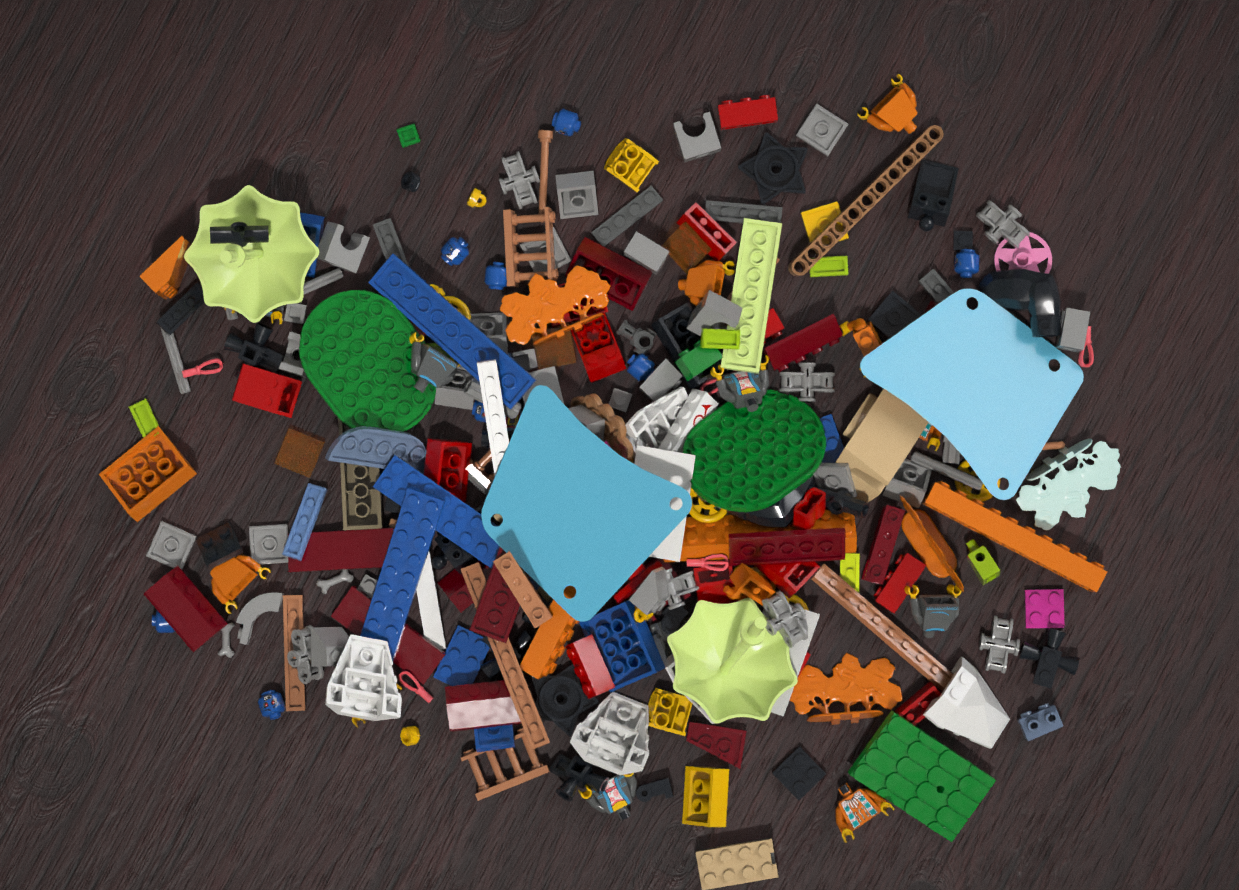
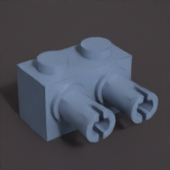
(1040, 721)

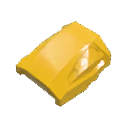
(630, 164)
(669, 711)

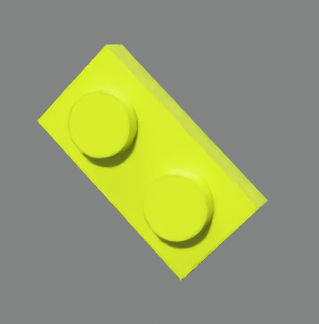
(850, 570)

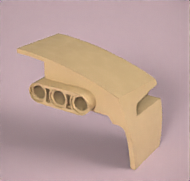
(879, 442)

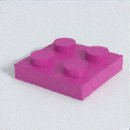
(1044, 608)

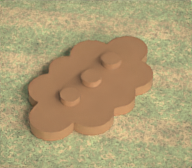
(614, 428)

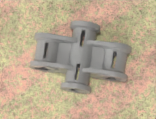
(521, 184)
(1003, 224)
(800, 382)
(679, 586)
(785, 619)
(1000, 637)
(302, 652)

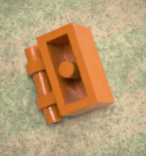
(750, 584)

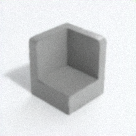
(526, 359)

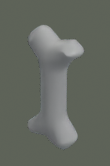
(326, 584)
(226, 650)

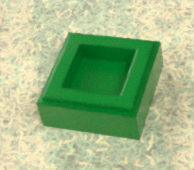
(408, 135)

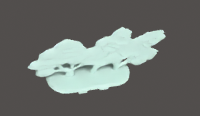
(1069, 488)

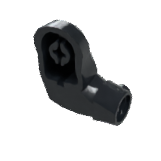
(1027, 292)
(780, 513)

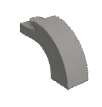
(253, 609)

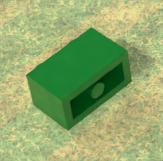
(697, 360)

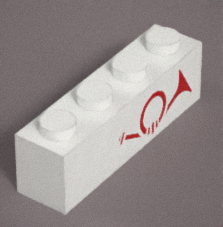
(696, 408)

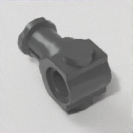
(637, 335)

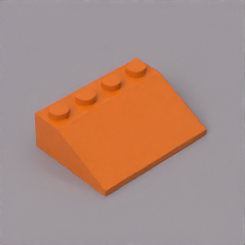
(168, 270)
(147, 474)

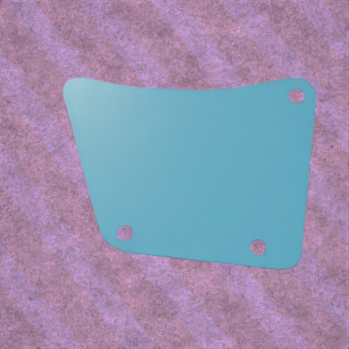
(979, 384)
(576, 507)

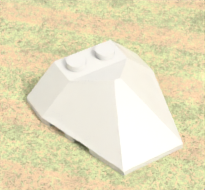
(653, 421)
(364, 681)
(968, 707)
(615, 735)

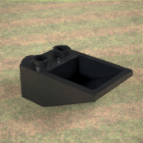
(932, 194)
(450, 549)

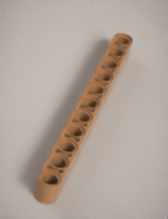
(874, 196)

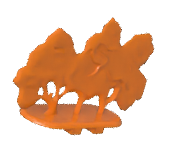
(549, 303)
(929, 544)
(849, 685)

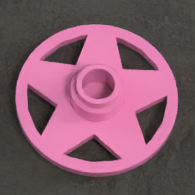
(1024, 256)

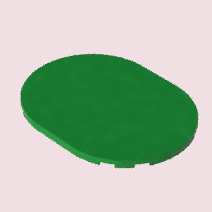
(361, 361)
(755, 456)

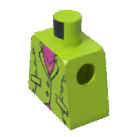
(986, 569)

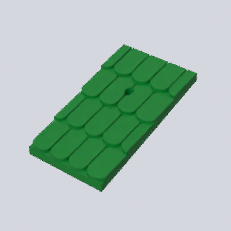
(921, 776)

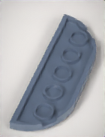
(376, 448)

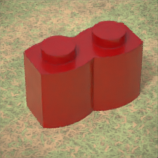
(809, 509)

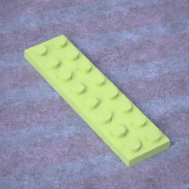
(753, 292)

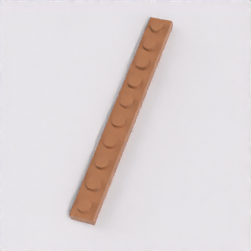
(882, 627)
(509, 668)

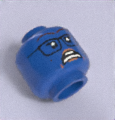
(454, 251)

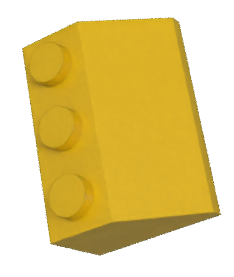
(705, 796)

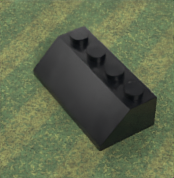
(676, 338)

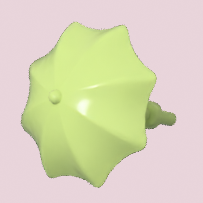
(259, 274)
(731, 661)

